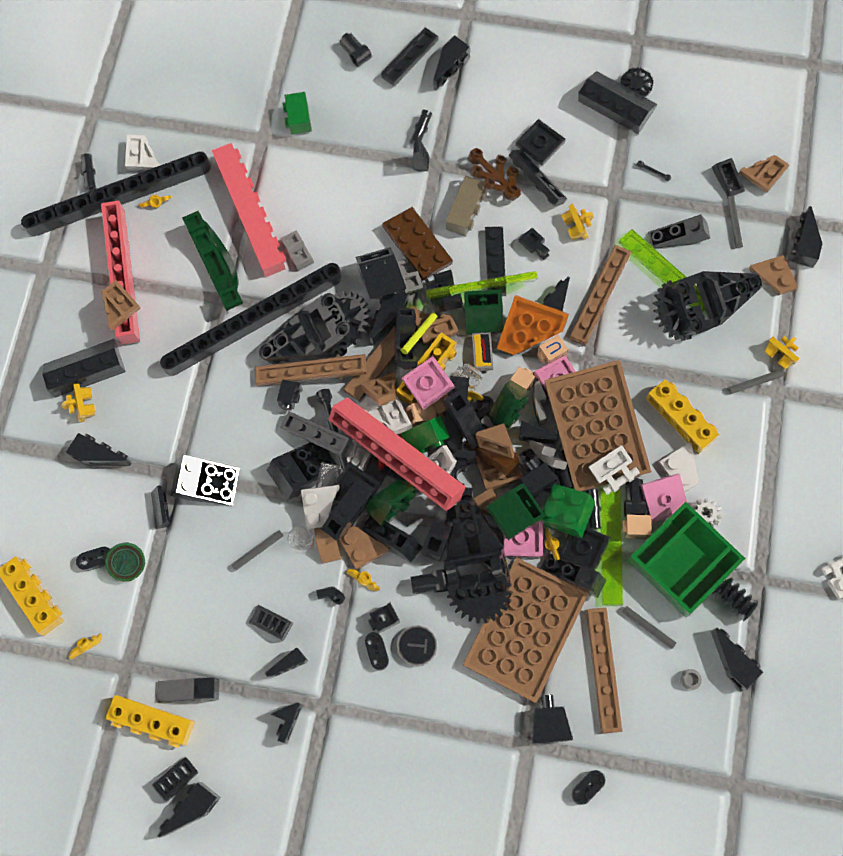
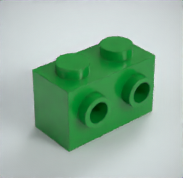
(297, 112)
(426, 434)

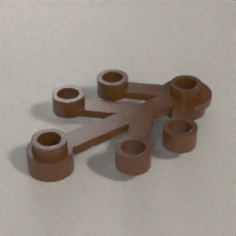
(509, 189)

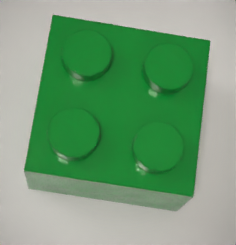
(568, 510)

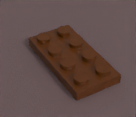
(417, 243)

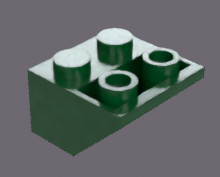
(483, 311)
(508, 404)
(390, 501)
(515, 511)

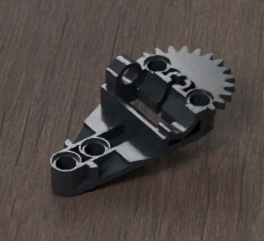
(721, 295)
(302, 338)
(474, 547)

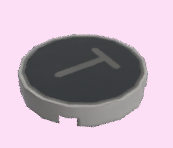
(417, 645)

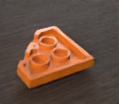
(529, 325)

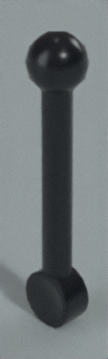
(641, 164)

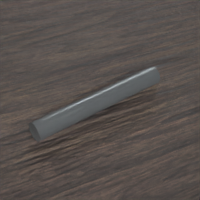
(735, 222)
(756, 381)
(257, 550)
(649, 627)

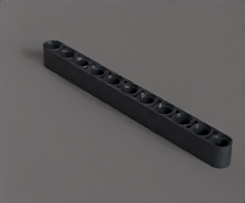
(107, 193)
(247, 327)

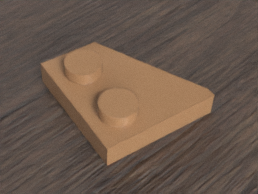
(765, 173)
(776, 274)
(118, 304)
(443, 324)
(381, 389)
(494, 478)
(362, 547)

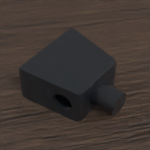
(550, 723)

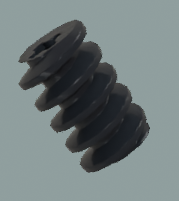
(736, 598)

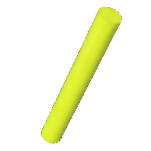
(418, 334)

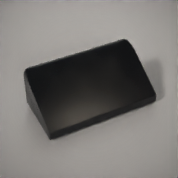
(160, 507)

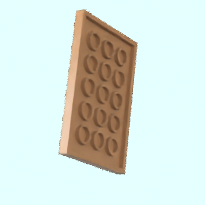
(594, 419)
(529, 636)

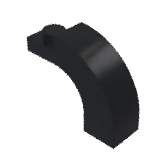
(404, 329)

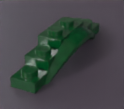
(215, 258)

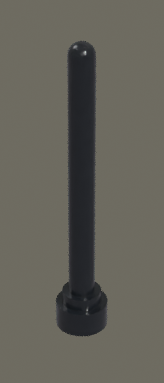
(324, 397)

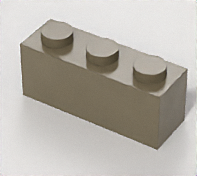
(466, 206)

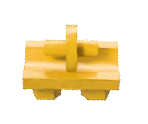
(578, 230)
(775, 346)
(79, 394)

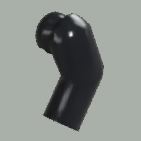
(331, 593)

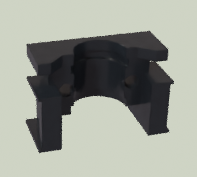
(448, 302)
(464, 459)

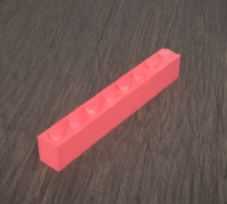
(248, 209)
(120, 264)
(397, 453)

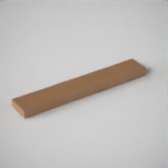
(600, 295)
(375, 364)
(311, 370)
(604, 670)

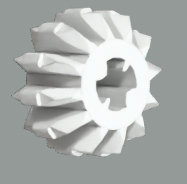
(706, 507)

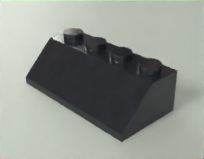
(616, 102)
(83, 368)

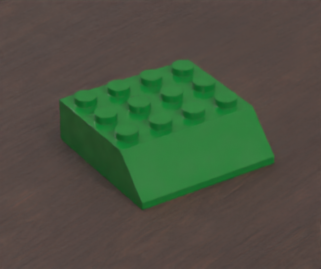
(686, 559)

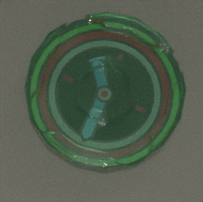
(125, 562)

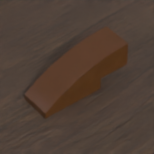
(496, 460)

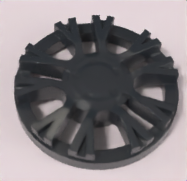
(636, 82)

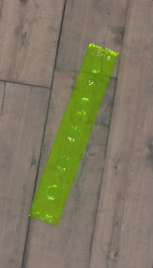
(654, 261)
(481, 285)
(612, 559)

